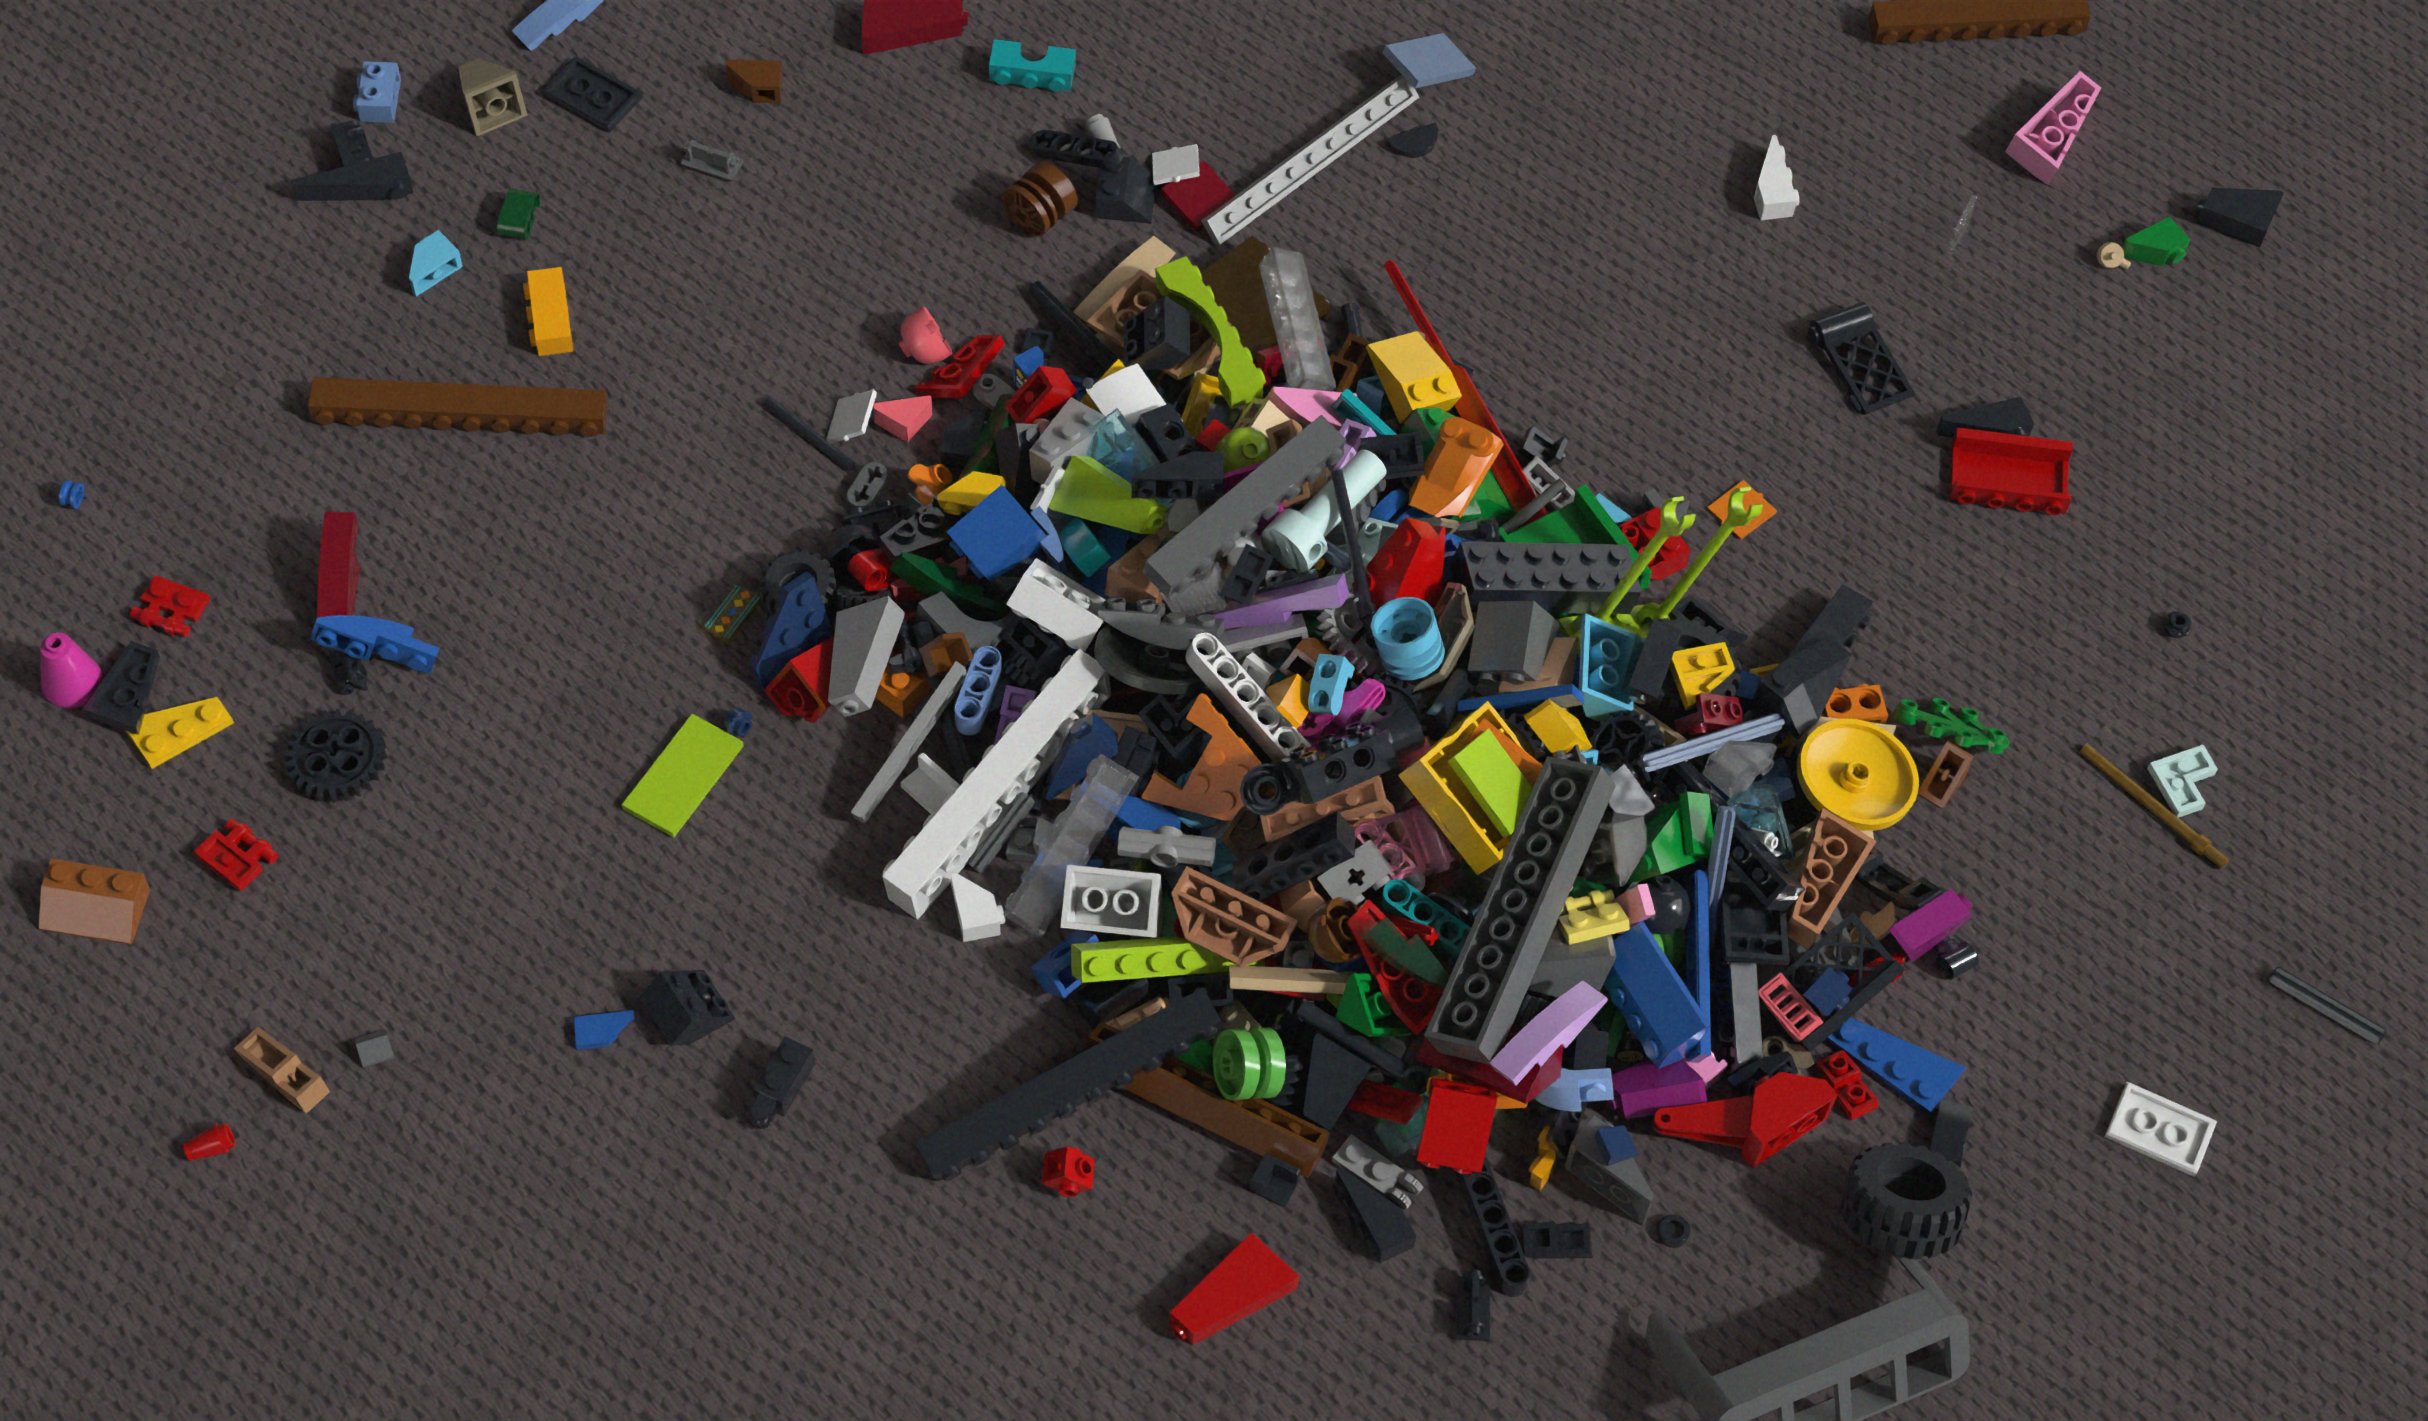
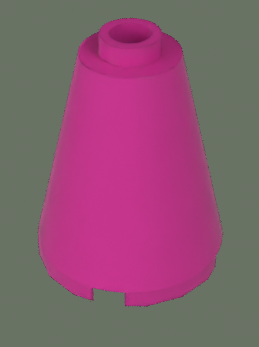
(67, 672)

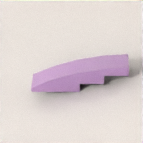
(1547, 1031)

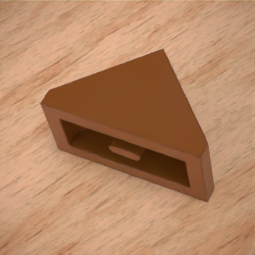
(1946, 774)

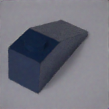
(1082, 744)

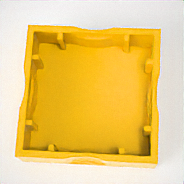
(1449, 800)

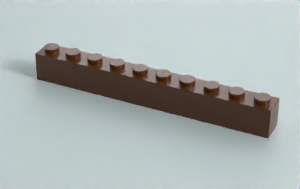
(458, 406)

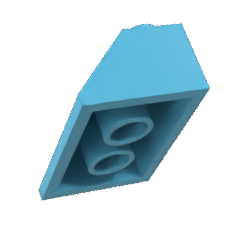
(1603, 667)

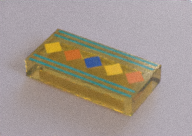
(732, 614)

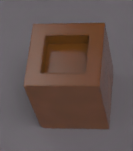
(944, 652)

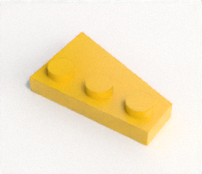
(179, 728)

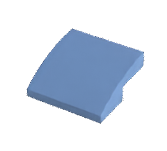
(1051, 543)

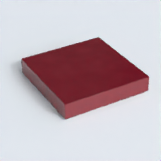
(1197, 196)

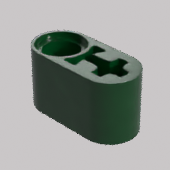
(518, 214)

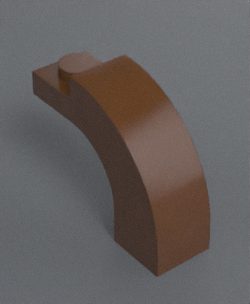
(1304, 658)

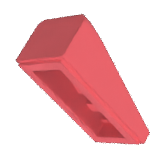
(1788, 1024)

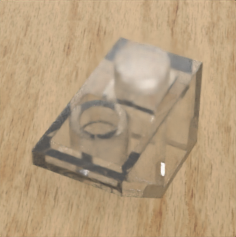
(1738, 763)

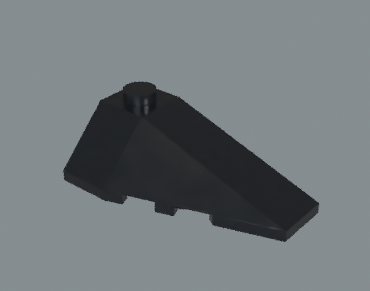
(1802, 685)

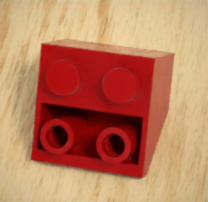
(1670, 557)

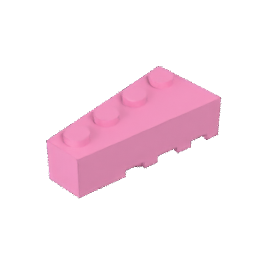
(2049, 133)

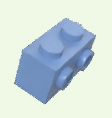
(377, 92)

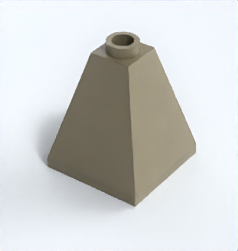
(491, 95)

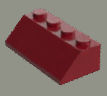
(1484, 1075)

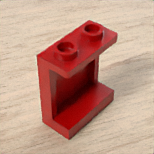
(1456, 1126)

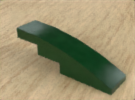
(933, 577)

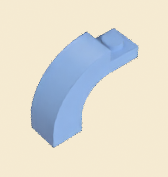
(1577, 1087)

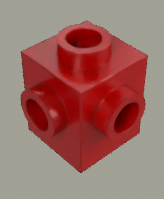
(1068, 1171)

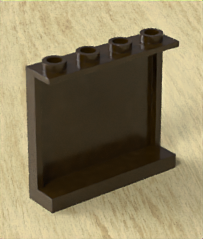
(1241, 293)

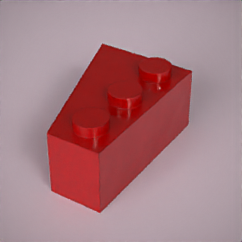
(1403, 562)

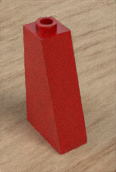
(1236, 1288)

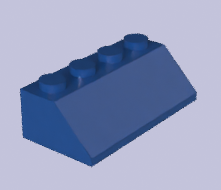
(1654, 998)

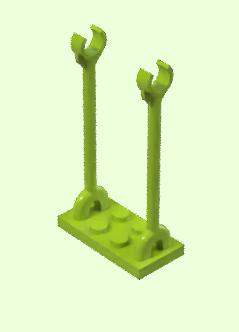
(1669, 526)

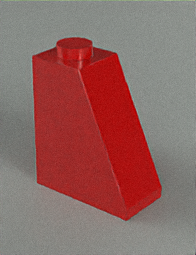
(804, 684)

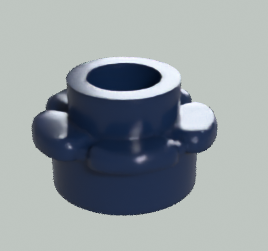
(738, 722)

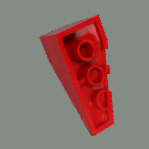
(1407, 998)

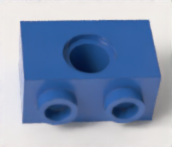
(1055, 967)

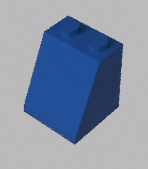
(996, 535)

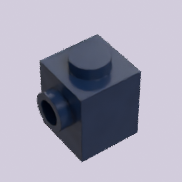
(1827, 991)

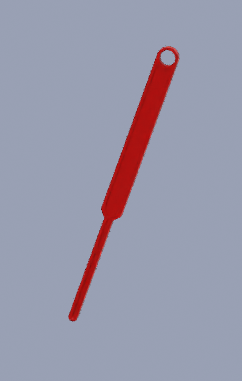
(1471, 405)

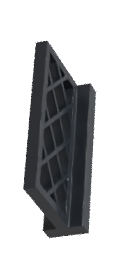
(1861, 992)

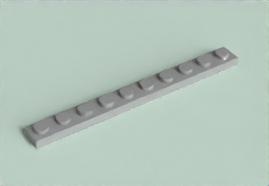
(1309, 159)

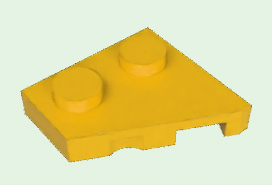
(1700, 670)

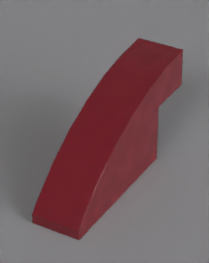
(338, 565)

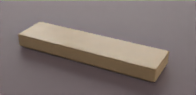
(1287, 979)

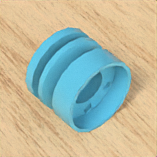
(1408, 638)

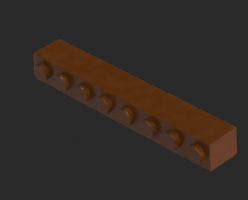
(1974, 19)
(1245, 1122)

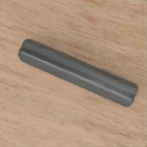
(1001, 832)

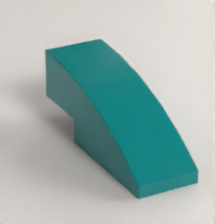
(1083, 546)

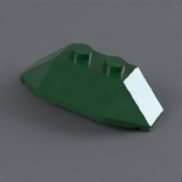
(984, 455)

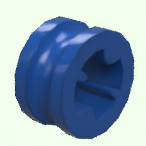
(71, 494)

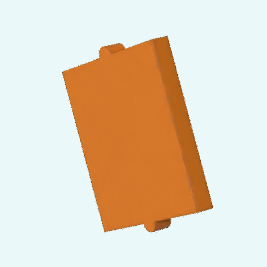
(1720, 509)

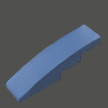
(552, 18)

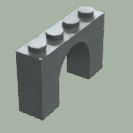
(947, 618)

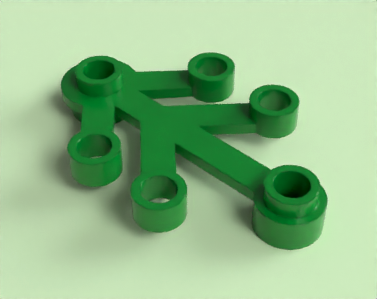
(1947, 724)

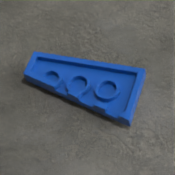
(1903, 1067)

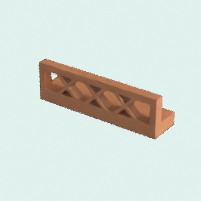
(1356, 804)

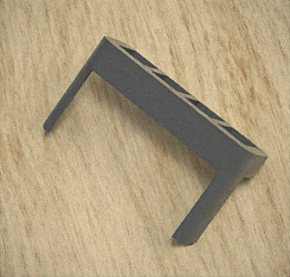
(1829, 1360)

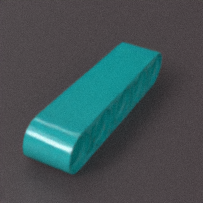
(1439, 917)

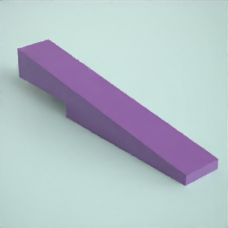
(1278, 604)

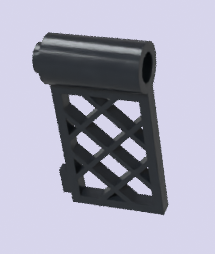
(1841, 330)

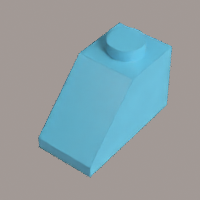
(432, 262)

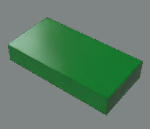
(1696, 823)

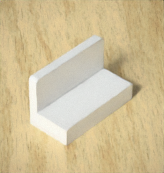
(929, 784)

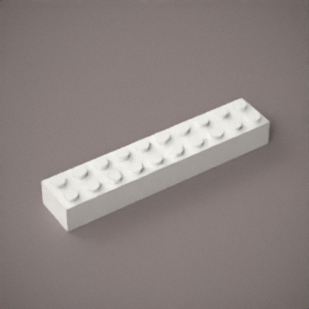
(991, 787)

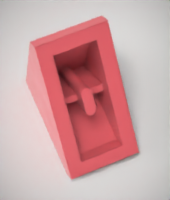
(903, 416)

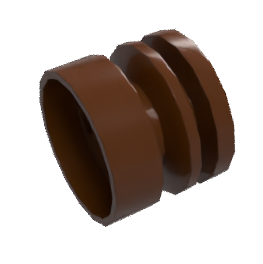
(1040, 198)

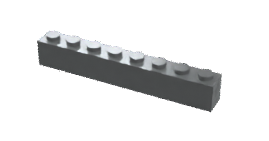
(1244, 506)

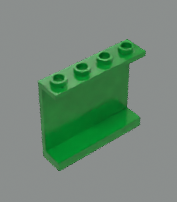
(1577, 523)

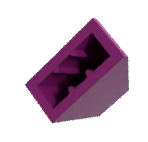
(1931, 923)
(1646, 1089)

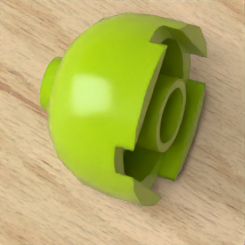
(1243, 448)

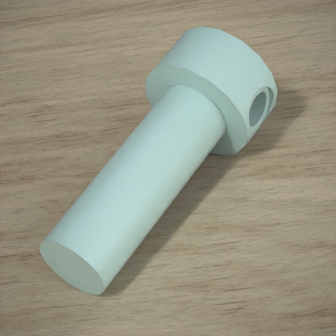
(1298, 537)

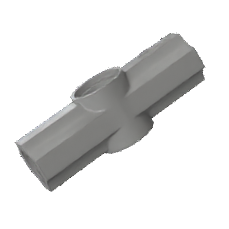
(1166, 846)

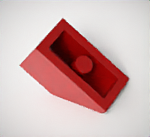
(1041, 395)

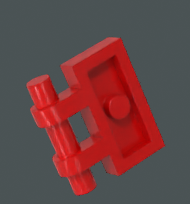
(171, 598)
(230, 861)

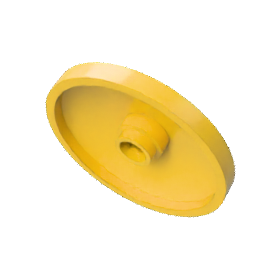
(1858, 773)

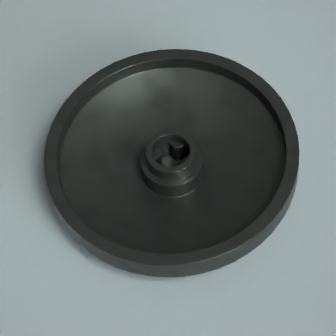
(1145, 664)

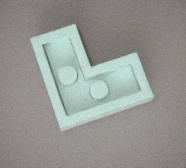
(2177, 775)

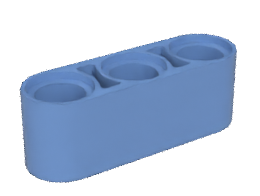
(978, 702)

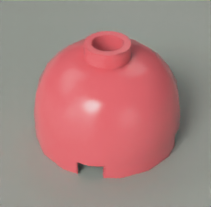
(923, 338)

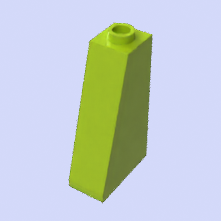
(1104, 497)

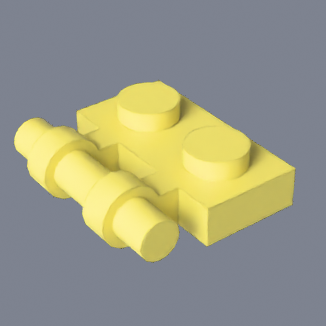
(1591, 923)

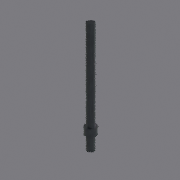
(1367, 608)

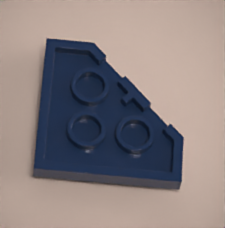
(794, 628)

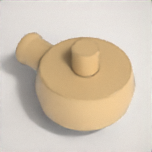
(2112, 255)

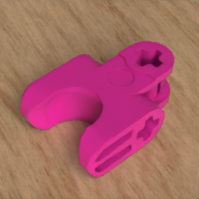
(1353, 707)

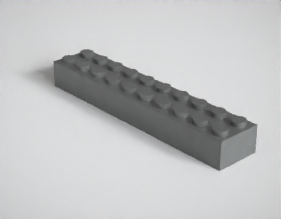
(1520, 910)

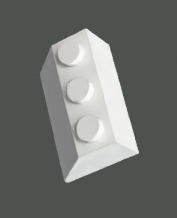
(1057, 605)
(1113, 901)

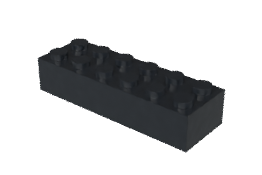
(1551, 574)

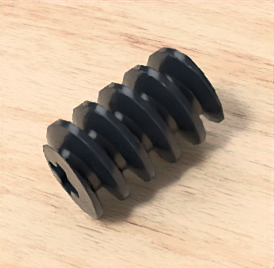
(1291, 1090)

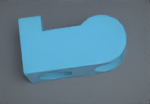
(1329, 684)

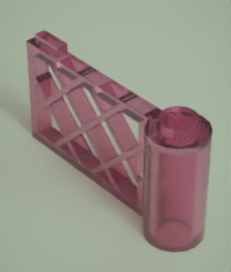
(1426, 839)

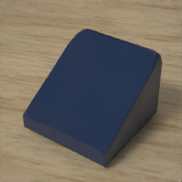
(1615, 1144)

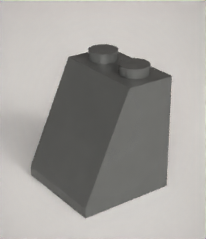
(1510, 641)
(1567, 965)

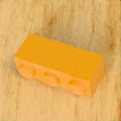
(548, 311)

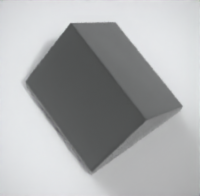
(374, 1048)

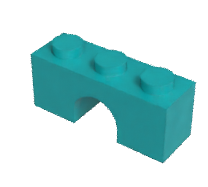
(1051, 72)

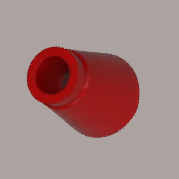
(210, 1142)

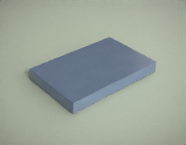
(1429, 60)

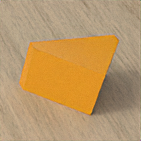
(1291, 698)

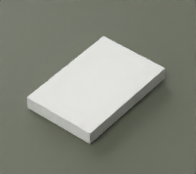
(2160, 1129)

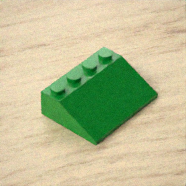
(1489, 496)

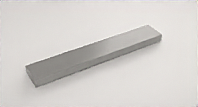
(909, 743)

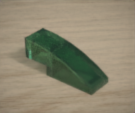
(1406, 955)

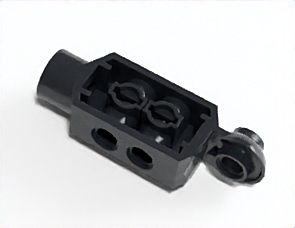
(1333, 763)

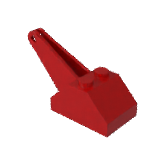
(1759, 1124)

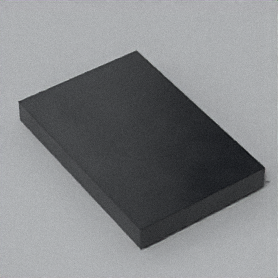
(592, 94)

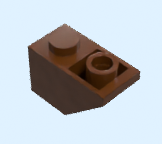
(756, 79)

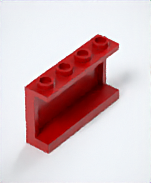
(2010, 471)

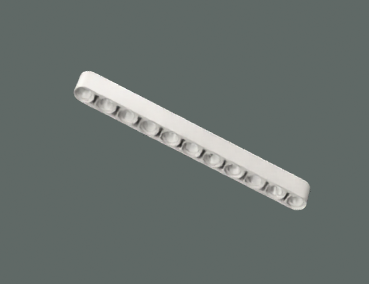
(1278, 729)

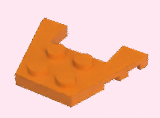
(1218, 775)

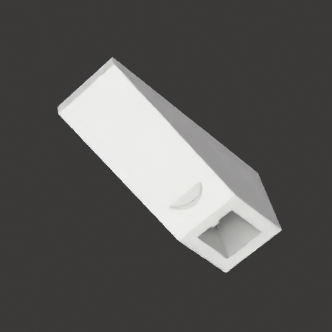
(1774, 189)

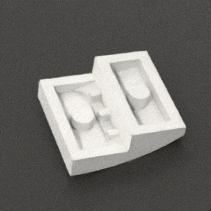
(1127, 391)

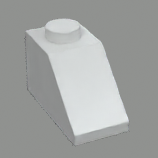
(975, 909)

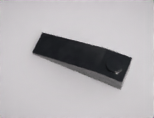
(367, 180)

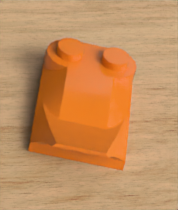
(1454, 468)

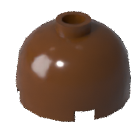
(1329, 932)

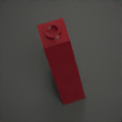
(910, 22)

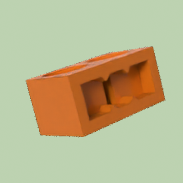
(1850, 702)

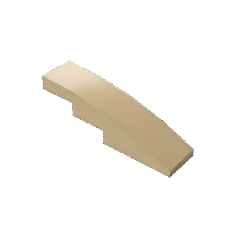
(1146, 257)

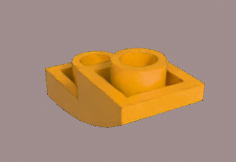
(1543, 1165)

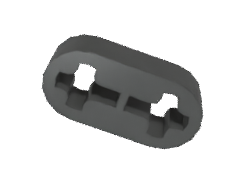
(862, 484)

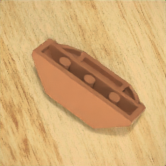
(1228, 920)

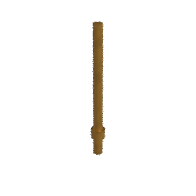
(2199, 843)

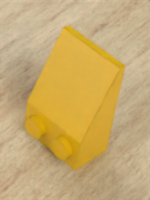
(1413, 375)

